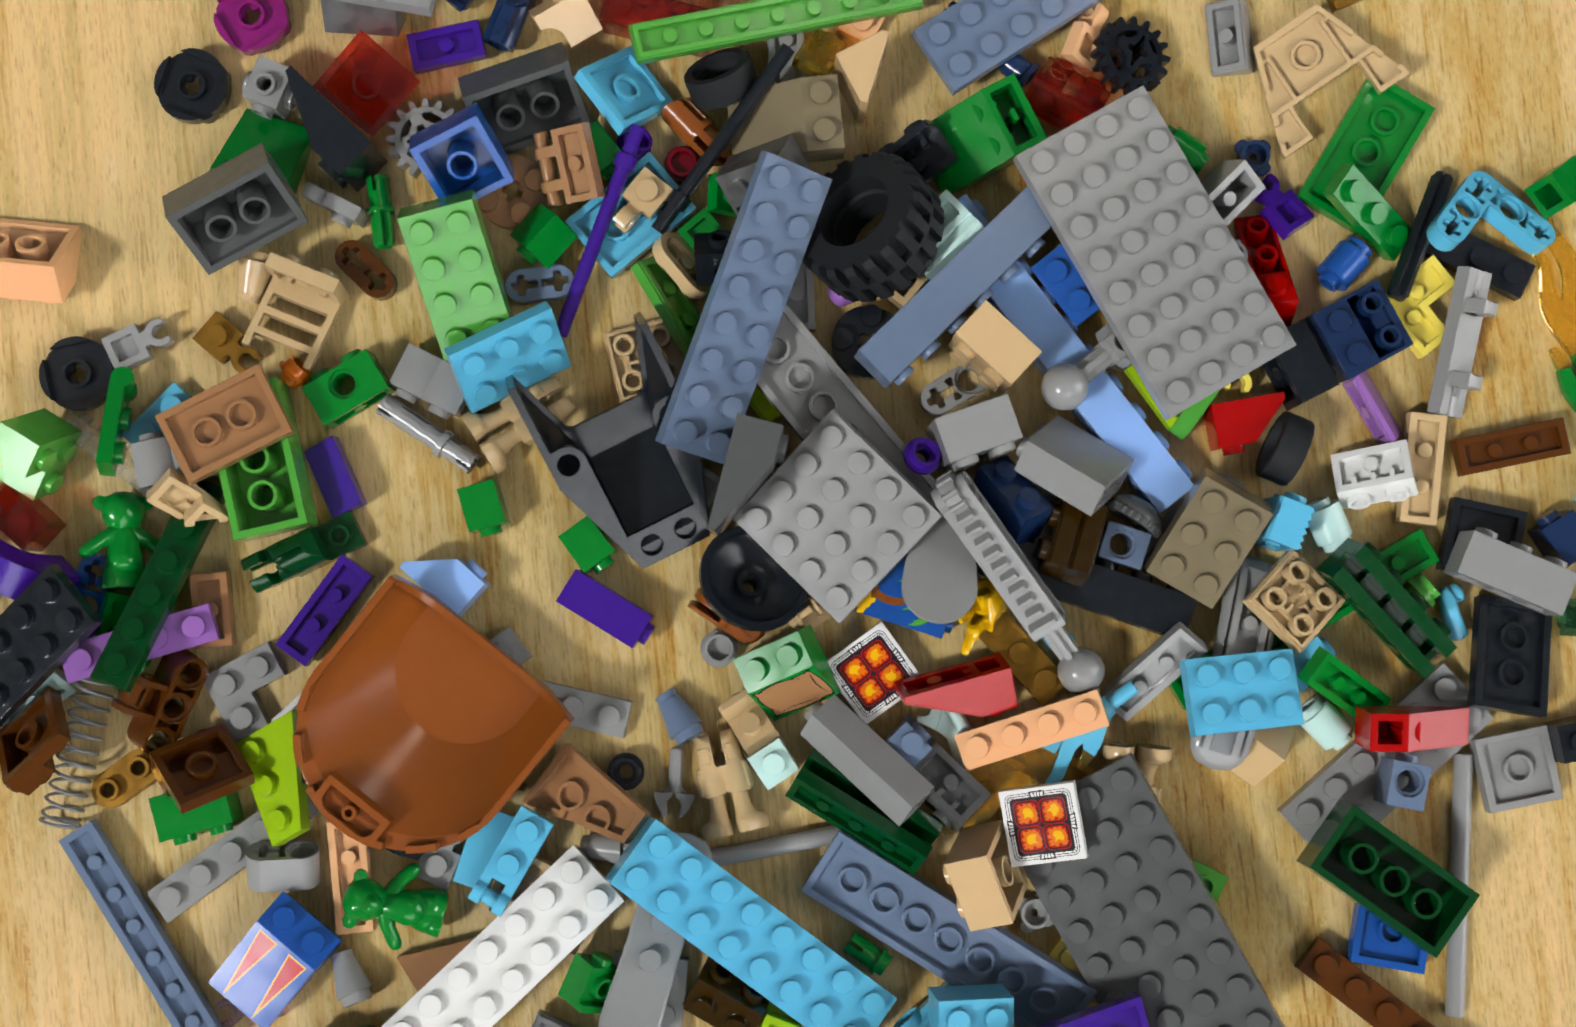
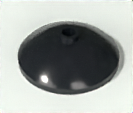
(736, 560)

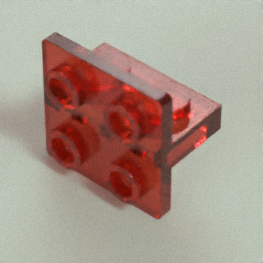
(1064, 95)

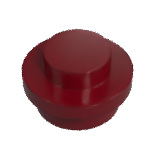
(680, 162)

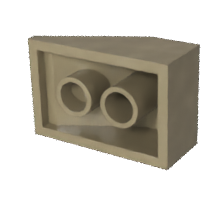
(799, 107)

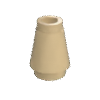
(252, 276)

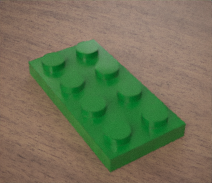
(1373, 137)

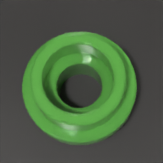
(1423, 588)

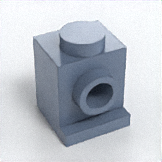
(910, 740)

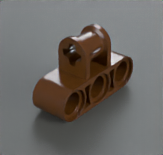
(152, 692)

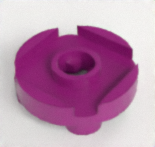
(253, 38)

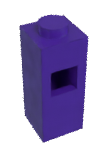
(606, 609)

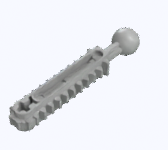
(1067, 384)
(1015, 578)

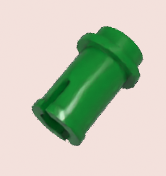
(870, 955)

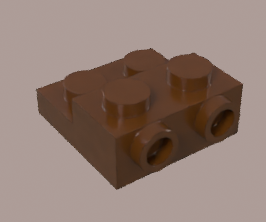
(32, 741)
(200, 768)

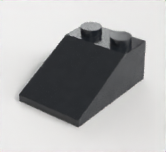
(344, 150)

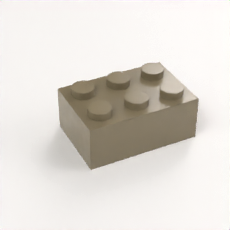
(1209, 537)

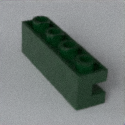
(1386, 606)
(839, 802)

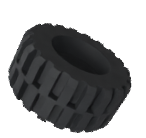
(895, 248)

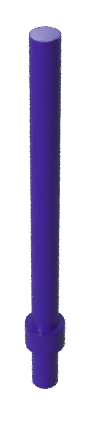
(625, 163)

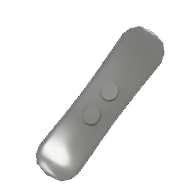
(1237, 633)
(645, 967)

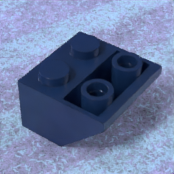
(1359, 331)

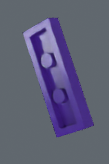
(325, 610)

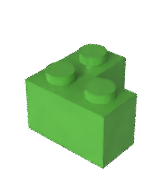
(36, 452)

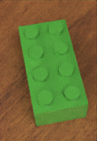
(454, 266)
(270, 488)

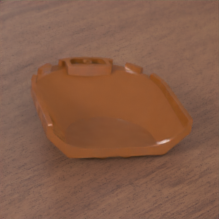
(419, 725)

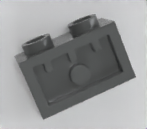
(955, 790)

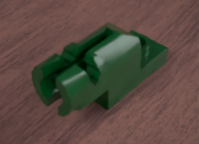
(306, 551)

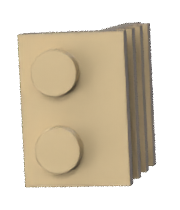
(305, 287)

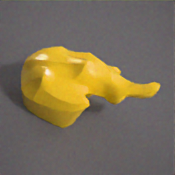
(983, 614)

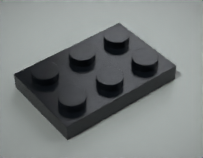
(1509, 658)

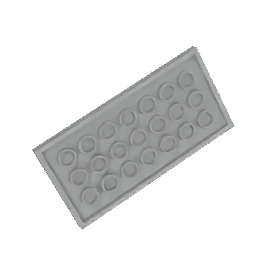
(1154, 252)

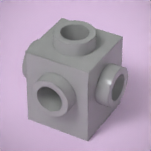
(269, 89)

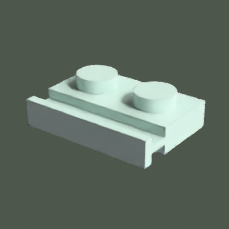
(958, 231)

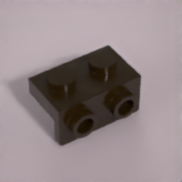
(724, 998)

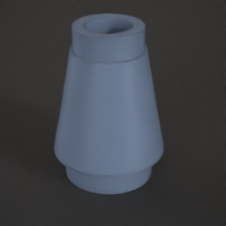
(679, 717)

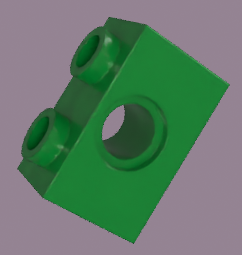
(370, 388)

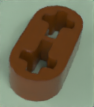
(360, 276)

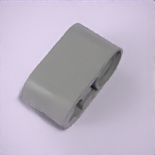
(283, 867)

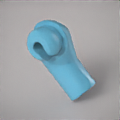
(1450, 611)

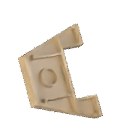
(1306, 58)

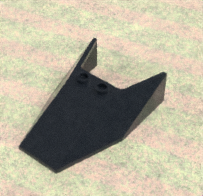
(615, 470)

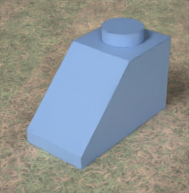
(450, 580)

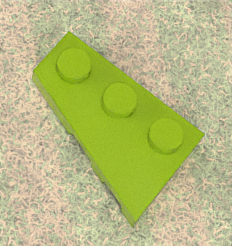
(278, 780)

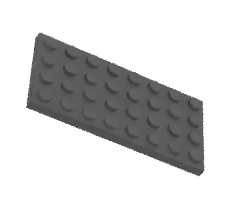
(1144, 915)

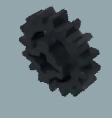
(1129, 56)

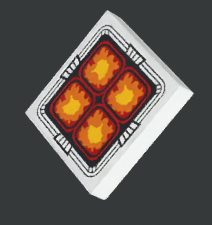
(868, 670)
(1043, 823)

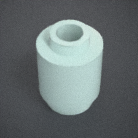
(1328, 524)
(1325, 723)

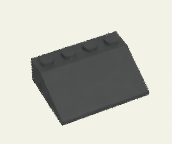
(750, 461)

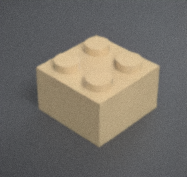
(992, 348)
(983, 877)

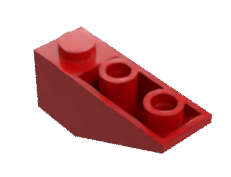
(1268, 263)
(1410, 727)

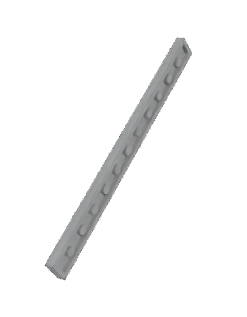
(227, 854)

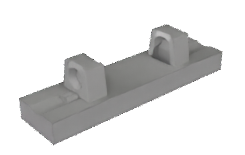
(1460, 341)

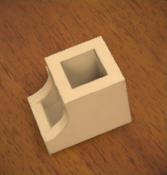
(571, 17)

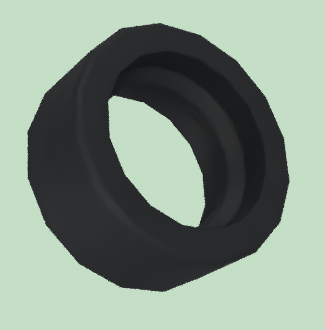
(720, 78)
(1285, 448)

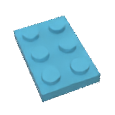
(618, 248)
(520, 346)
(1241, 692)

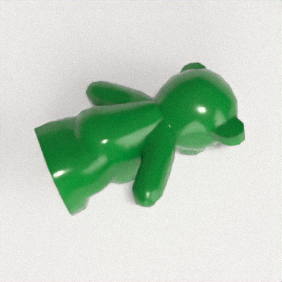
(124, 558)
(416, 908)

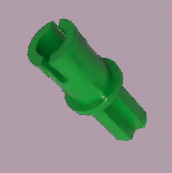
(380, 211)

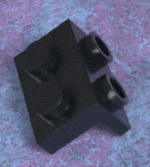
(925, 149)

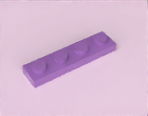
(179, 632)

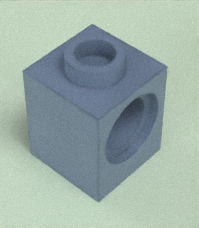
(1136, 545)
(1414, 793)

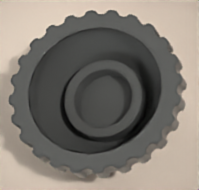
(1136, 513)

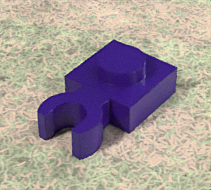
(1282, 211)

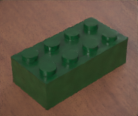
(1388, 877)

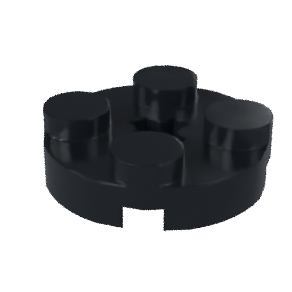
(184, 68)
(847, 336)
(62, 362)

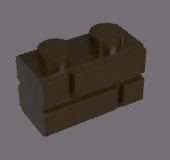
(1072, 543)

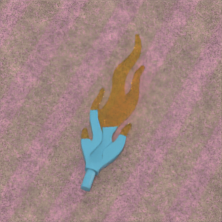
(1042, 764)

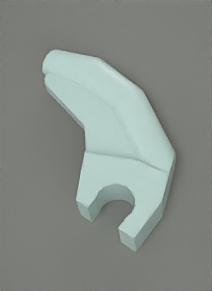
(948, 725)

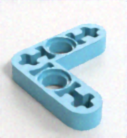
(1531, 237)

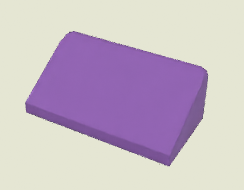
(1372, 408)

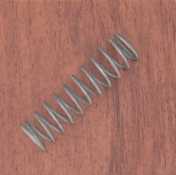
(69, 823)

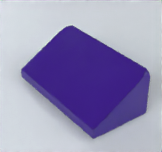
(335, 476)

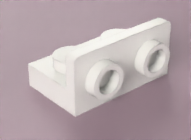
(1374, 475)

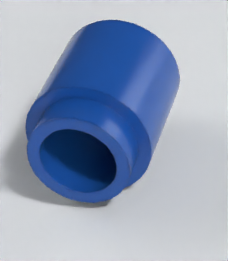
(1343, 264)

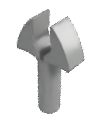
(675, 784)

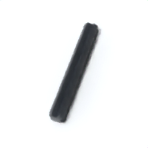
(1417, 240)

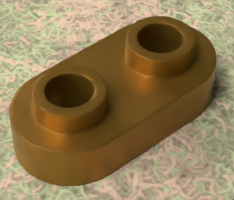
(124, 778)

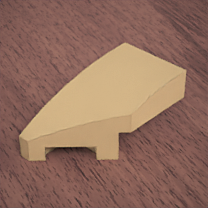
(185, 500)

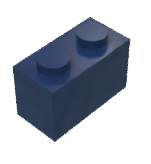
(1013, 499)

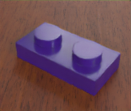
(447, 46)

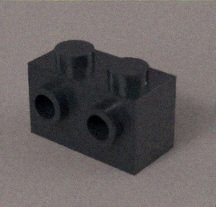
(1302, 369)

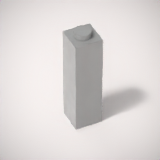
(865, 759)

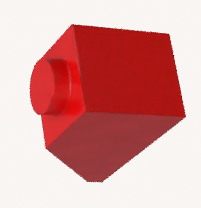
(1239, 421)

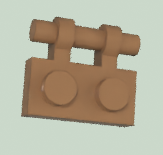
(576, 164)

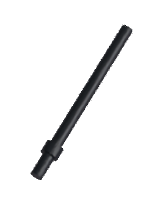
(679, 198)

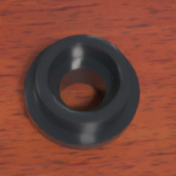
(637, 765)

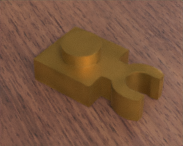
(224, 340)

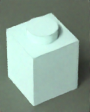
(773, 763)

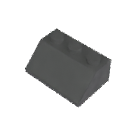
(526, 96)
(234, 209)

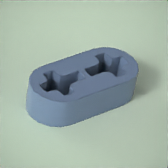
(538, 275)

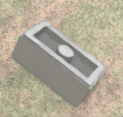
(1229, 38)

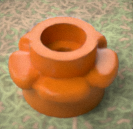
(293, 372)

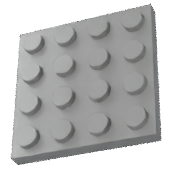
(837, 516)

